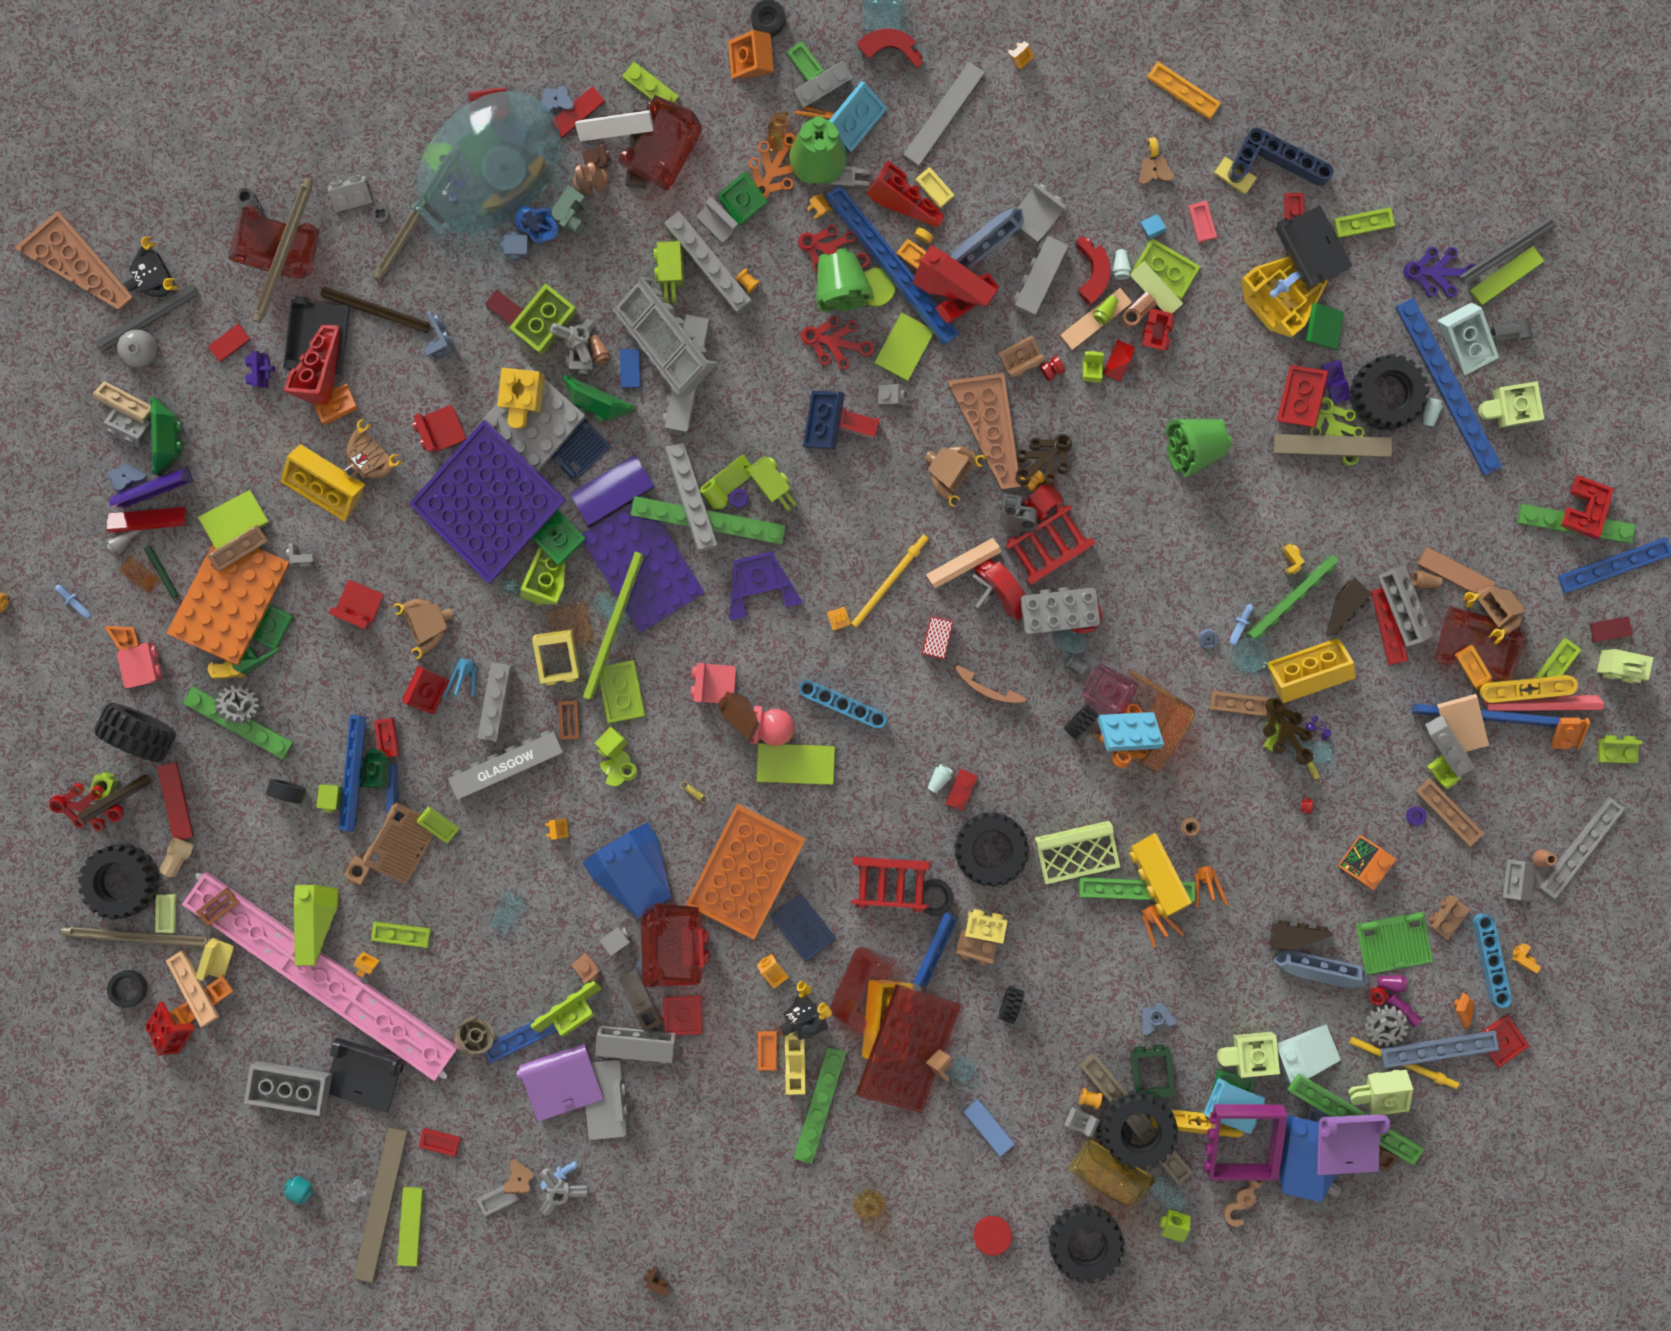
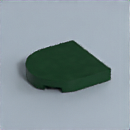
(375, 770)

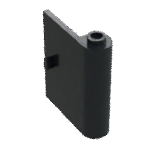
(1313, 246)
(305, 321)
(364, 1074)

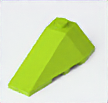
(544, 579)
(312, 919)

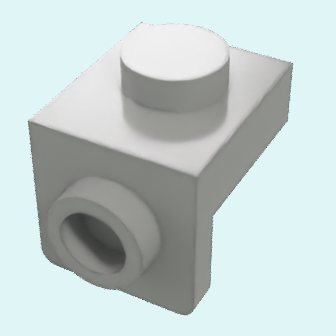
(578, 366)
(893, 395)
(304, 560)
(1082, 1122)

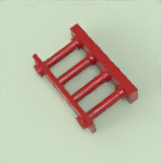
(1049, 563)
(901, 867)

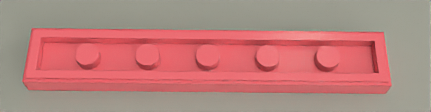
(1582, 702)

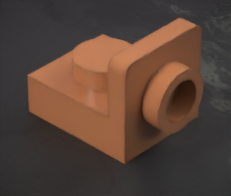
(586, 968)

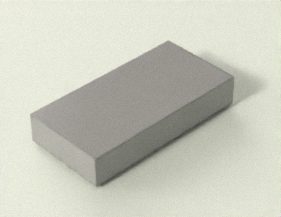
(495, 1201)

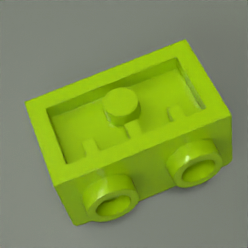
(1618, 750)

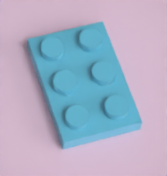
(857, 115)
(1130, 731)

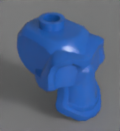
(536, 223)

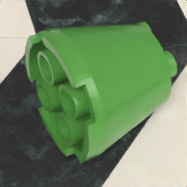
(818, 152)
(841, 282)
(1196, 444)

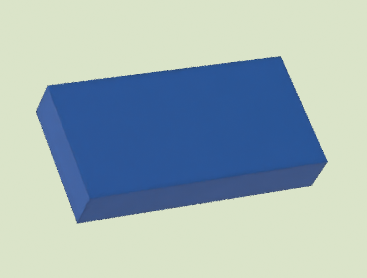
(630, 368)

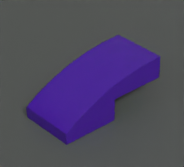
(1336, 383)

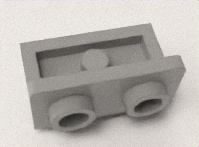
(349, 193)

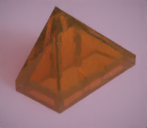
(777, 131)
(139, 574)

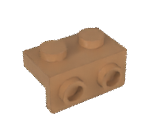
(1021, 357)

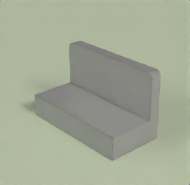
(717, 220)
(1519, 880)

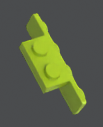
(570, 1013)

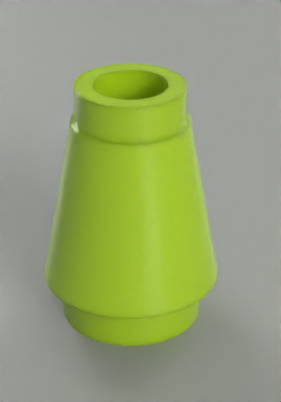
(1106, 310)

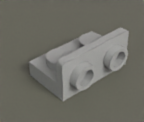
(125, 428)

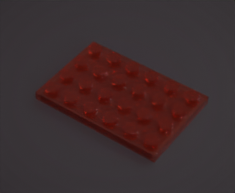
(908, 1037)

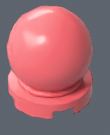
(774, 727)

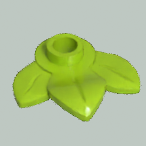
(615, 769)

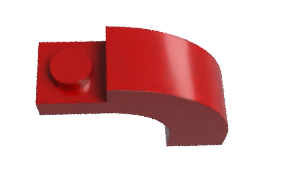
(890, 38)
(1100, 267)
(955, 309)
(1004, 585)

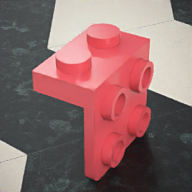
(140, 665)
(712, 682)

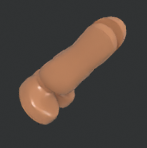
(590, 175)

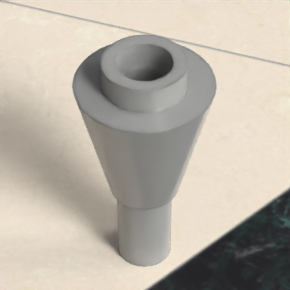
(120, 542)

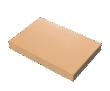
(1466, 721)

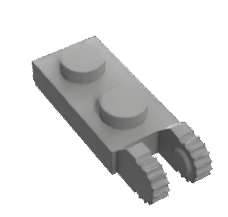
(847, 178)

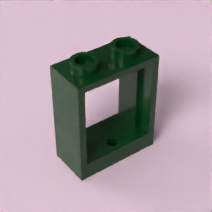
(1158, 1050)

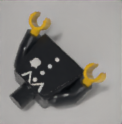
(150, 272)
(804, 1017)

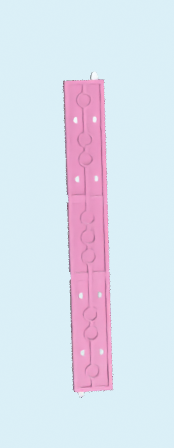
(326, 980)

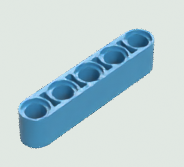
(852, 704)
(1498, 966)

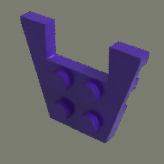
(759, 575)

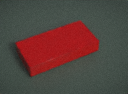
(229, 343)
(439, 1142)

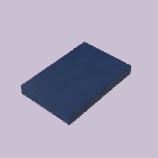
(823, 420)
(803, 927)

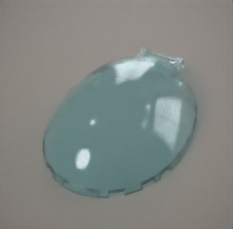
(488, 162)

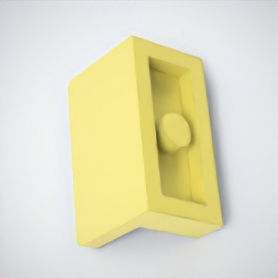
(215, 959)

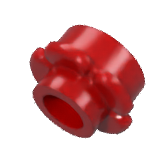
(1307, 806)
(1375, 999)

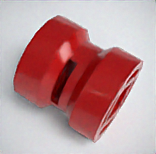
(1052, 368)

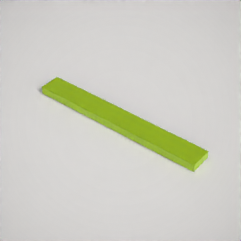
(613, 625)

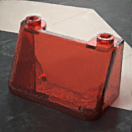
(664, 150)
(258, 240)
(1470, 628)
(669, 946)
(855, 980)

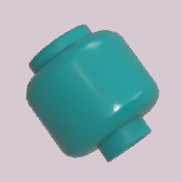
(298, 1190)

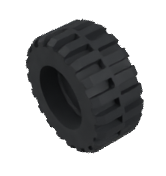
(1409, 377)
(135, 732)
(991, 875)
(96, 893)
(1144, 1154)
(1091, 1268)

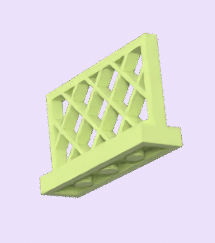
(1077, 836)

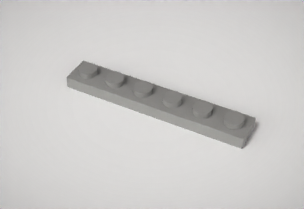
(690, 497)

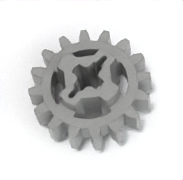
(236, 705)
(1377, 1025)

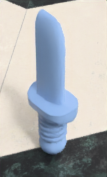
(1283, 286)
(70, 599)
(1241, 624)
(562, 1172)

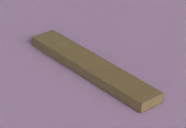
(1332, 446)

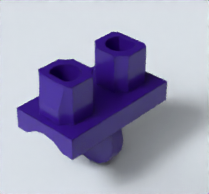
(260, 369)

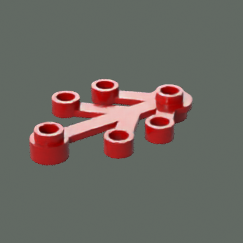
(829, 248)
(834, 341)
(63, 804)

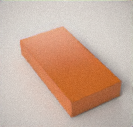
(767, 1051)

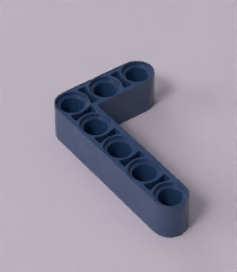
(1278, 157)

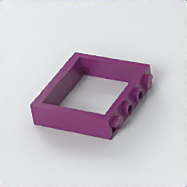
(1246, 1172)

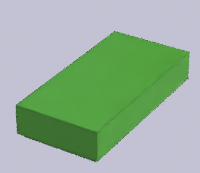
(804, 61)

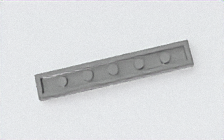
(943, 114)
(1581, 848)

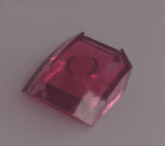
(1109, 689)

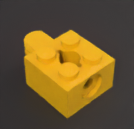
(520, 393)

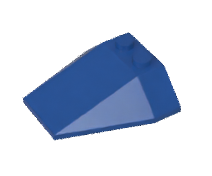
(632, 870)
(1300, 1161)

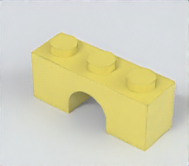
(795, 1065)

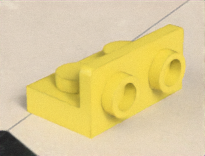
(986, 927)

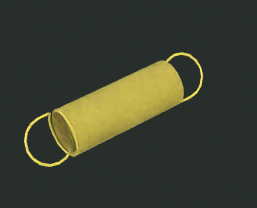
(1313, 770)
(694, 792)

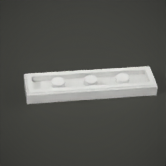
(614, 126)

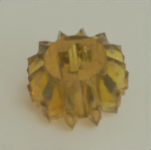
(869, 1197)

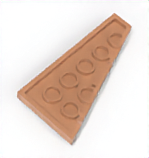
(69, 255)
(988, 416)

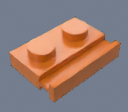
(339, 405)
(1570, 733)

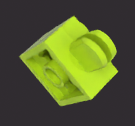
(670, 267)
(770, 481)

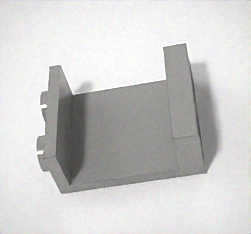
(1039, 212)

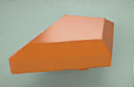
(123, 636)
(1465, 1009)

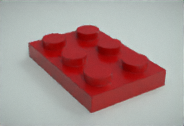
(1302, 396)

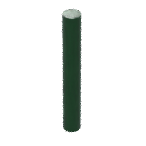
(161, 572)

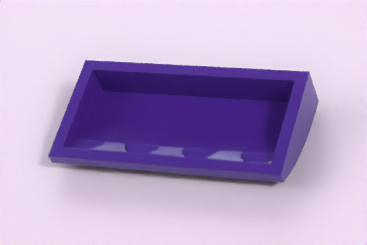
(151, 488)
(612, 490)

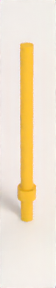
(913, 552)
(1437, 1077)

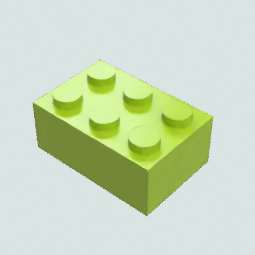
(536, 319)

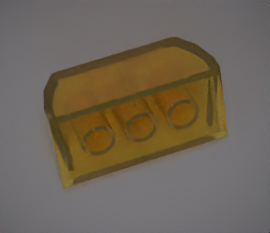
(1106, 1175)

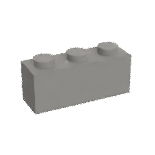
(822, 84)
(1450, 746)

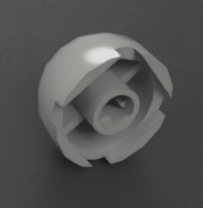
(137, 348)

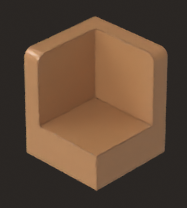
(939, 1064)

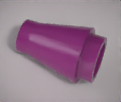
(1394, 983)

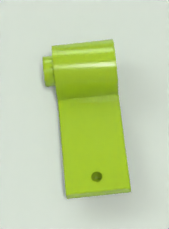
(726, 481)

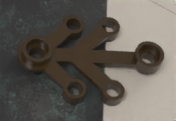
(1044, 457)
(1277, 711)

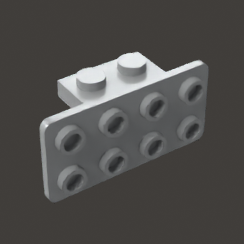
(1060, 610)
(607, 1116)

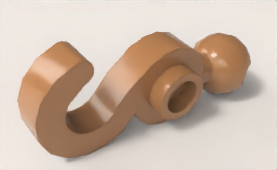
(1245, 1199)

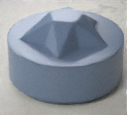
(1208, 638)

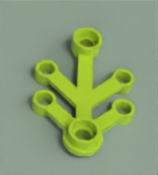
(1335, 427)

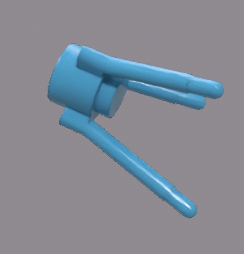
(463, 668)

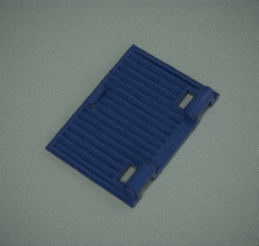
(582, 448)

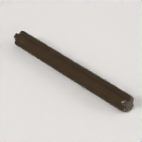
(375, 309)

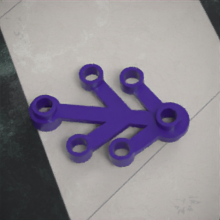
(1435, 272)

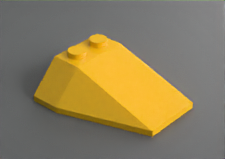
(1288, 310)

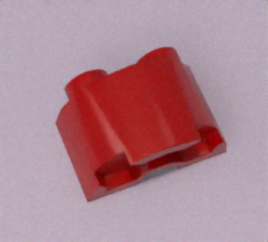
(1157, 329)
(1043, 500)

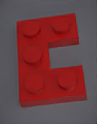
(1598, 502)

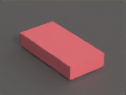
(1202, 221)

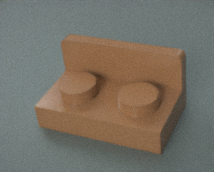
(1448, 916)
(976, 948)

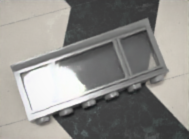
(663, 338)

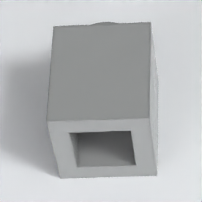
(616, 940)

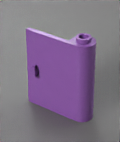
(560, 1078)
(1350, 1143)

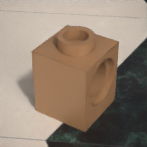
(350, 872)

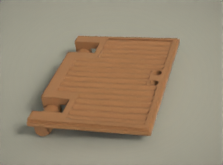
(399, 844)

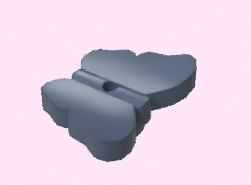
(563, 99)
(124, 477)
(1149, 1022)

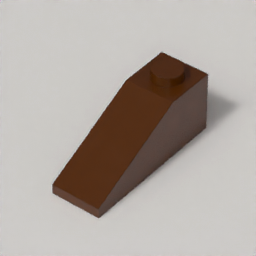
(739, 713)

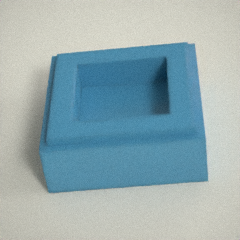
(1153, 226)

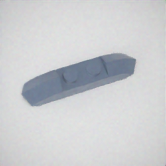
(988, 237)
(1322, 969)

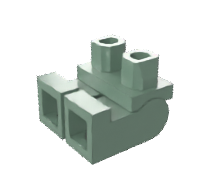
(566, 210)

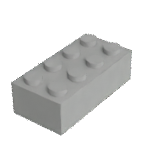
(288, 1088)

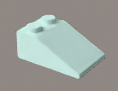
(1469, 337)
(1307, 1053)

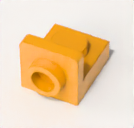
(1525, 960)
(772, 971)

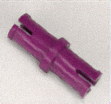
(1412, 1017)

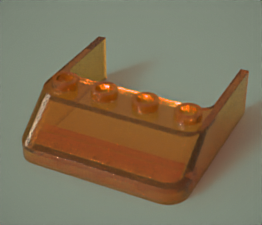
(1172, 719)

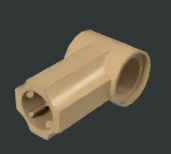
(176, 854)

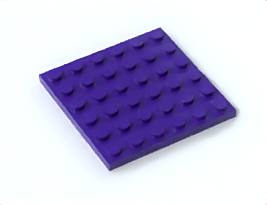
(487, 501)

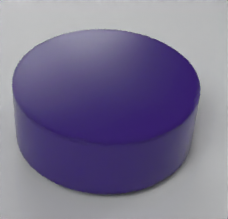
(739, 498)
(1415, 816)

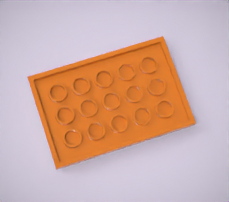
(228, 605)
(745, 871)

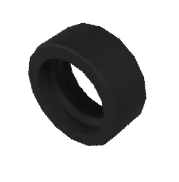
(285, 791)
(949, 897)
(112, 992)

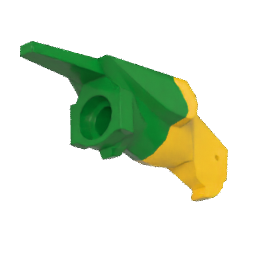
(248, 663)

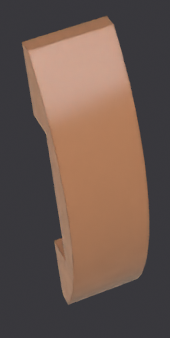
(967, 676)

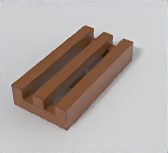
(569, 723)
(231, 896)

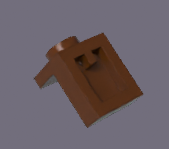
(597, 156)
(1386, 1159)
(657, 1285)

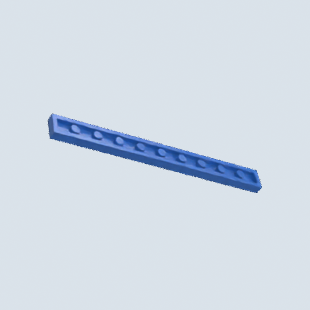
(890, 264)
(1448, 386)

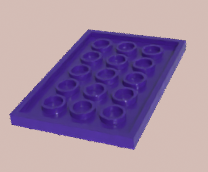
(664, 577)

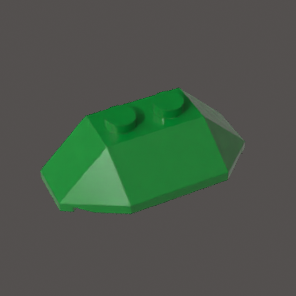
(596, 401)
(165, 437)

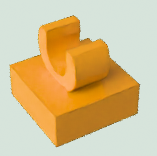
(1021, 55)
(820, 204)
(838, 618)
(558, 828)
(365, 964)

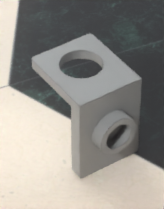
(986, 596)

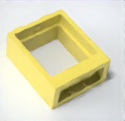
(552, 638)

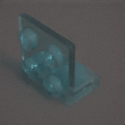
(881, 14)

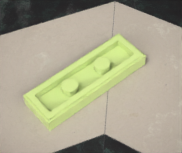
(1156, 287)

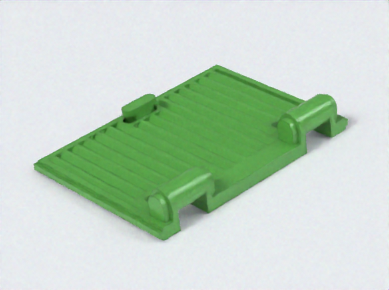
(1394, 943)

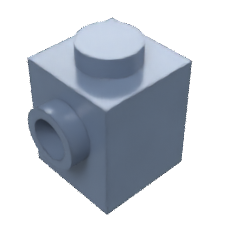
(516, 246)

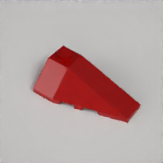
(895, 193)
(947, 277)
(315, 373)

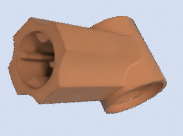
(1139, 310)

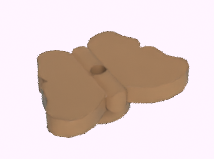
(1162, 171)
(518, 1172)

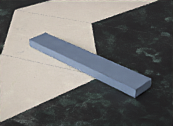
(1439, 1049)

